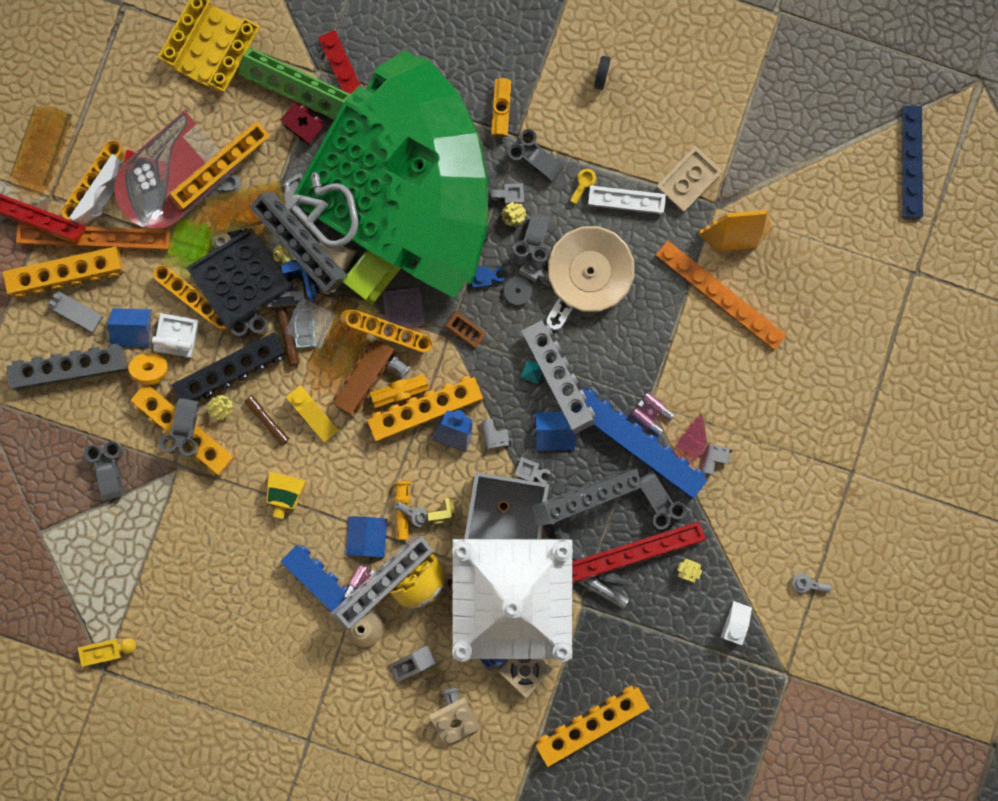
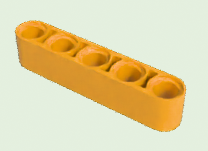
(92, 173)
(184, 294)
(395, 330)

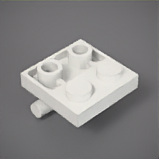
(175, 335)

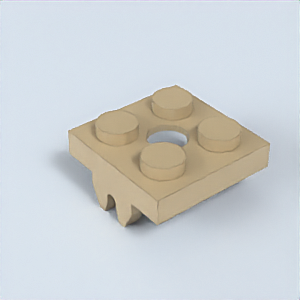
(460, 711)

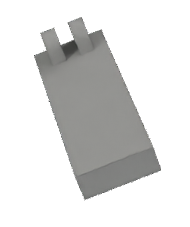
(75, 311)

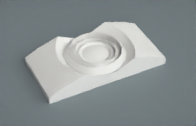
(98, 193)

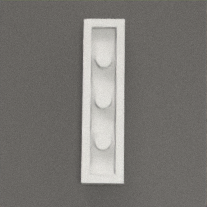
(626, 199)

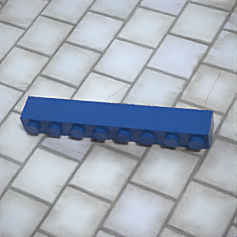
(644, 447)

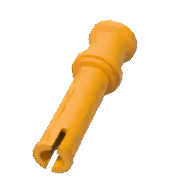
(402, 496)

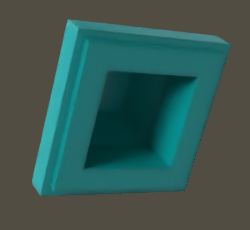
(532, 372)

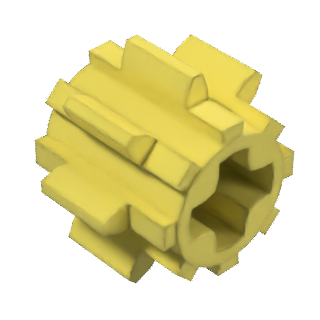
(513, 214)
(220, 407)
(689, 570)

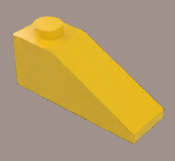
(312, 413)

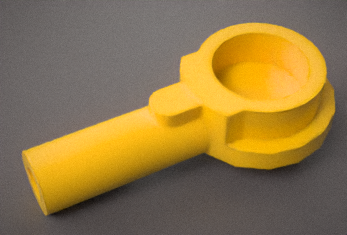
(585, 179)

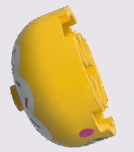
(421, 584)

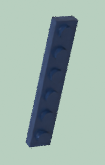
(912, 162)

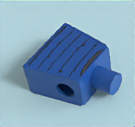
(454, 430)

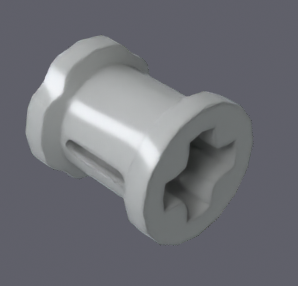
(398, 367)
(450, 695)

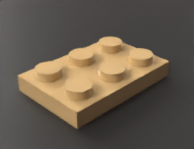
(689, 179)

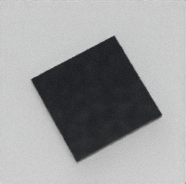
(239, 278)

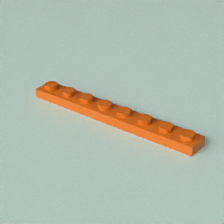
(100, 237)
(720, 295)

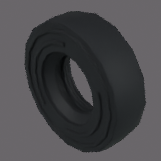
(602, 72)

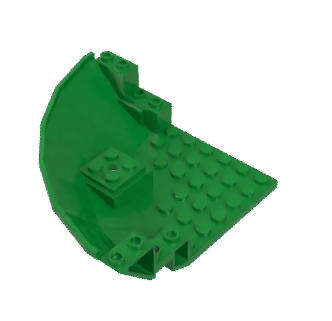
(375, 152)

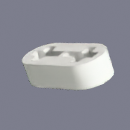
(563, 315)

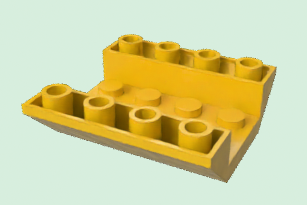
(208, 44)

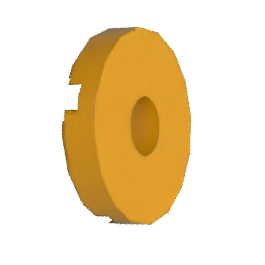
(144, 361)

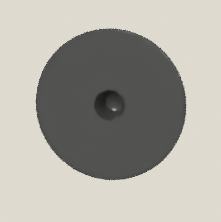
(517, 290)

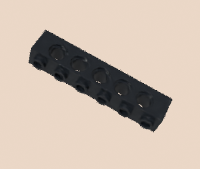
(271, 342)

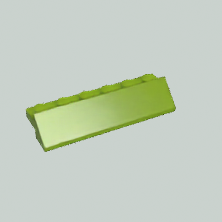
(370, 276)

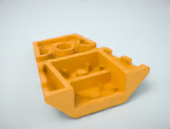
(738, 230)

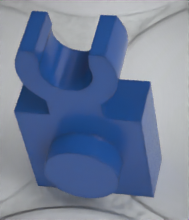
(484, 277)

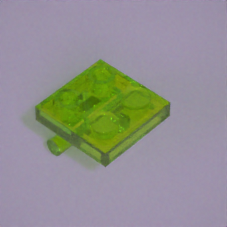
(191, 240)

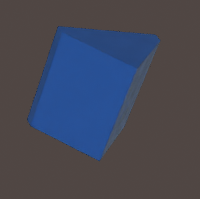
(130, 327)
(553, 432)
(366, 536)

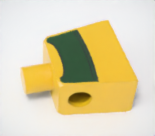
(284, 492)

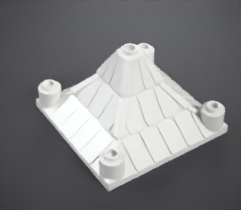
(512, 599)

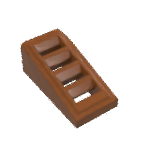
(454, 330)

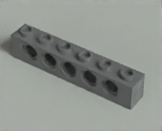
(298, 241)
(116, 364)
(586, 496)

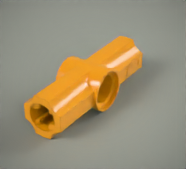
(501, 118)
(399, 391)

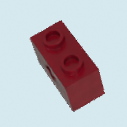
(308, 134)

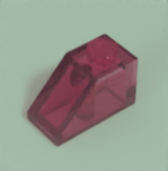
(694, 439)

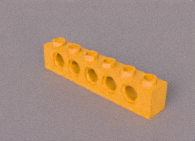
(218, 165)
(15, 277)
(141, 403)
(418, 418)
(637, 705)

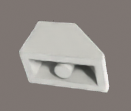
(737, 623)

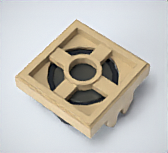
(525, 673)

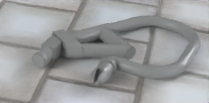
(293, 201)

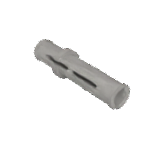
(609, 594)

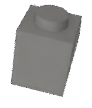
(412, 663)

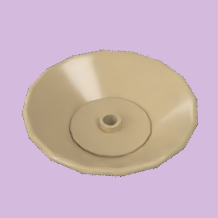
(593, 249)

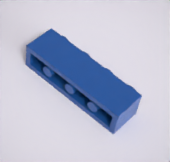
(314, 577)

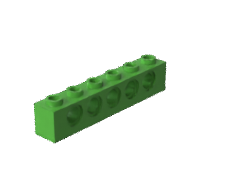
(265, 71)

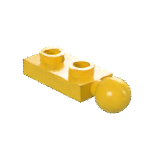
(105, 651)

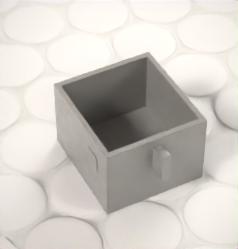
(519, 521)

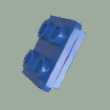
(294, 269)

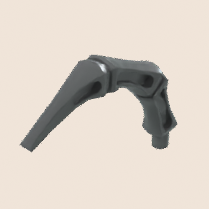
(608, 578)

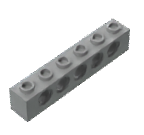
(533, 336)
(381, 582)

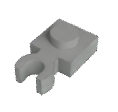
(529, 469)

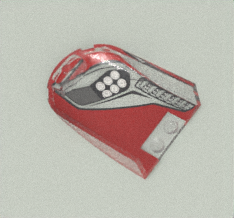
(159, 168)

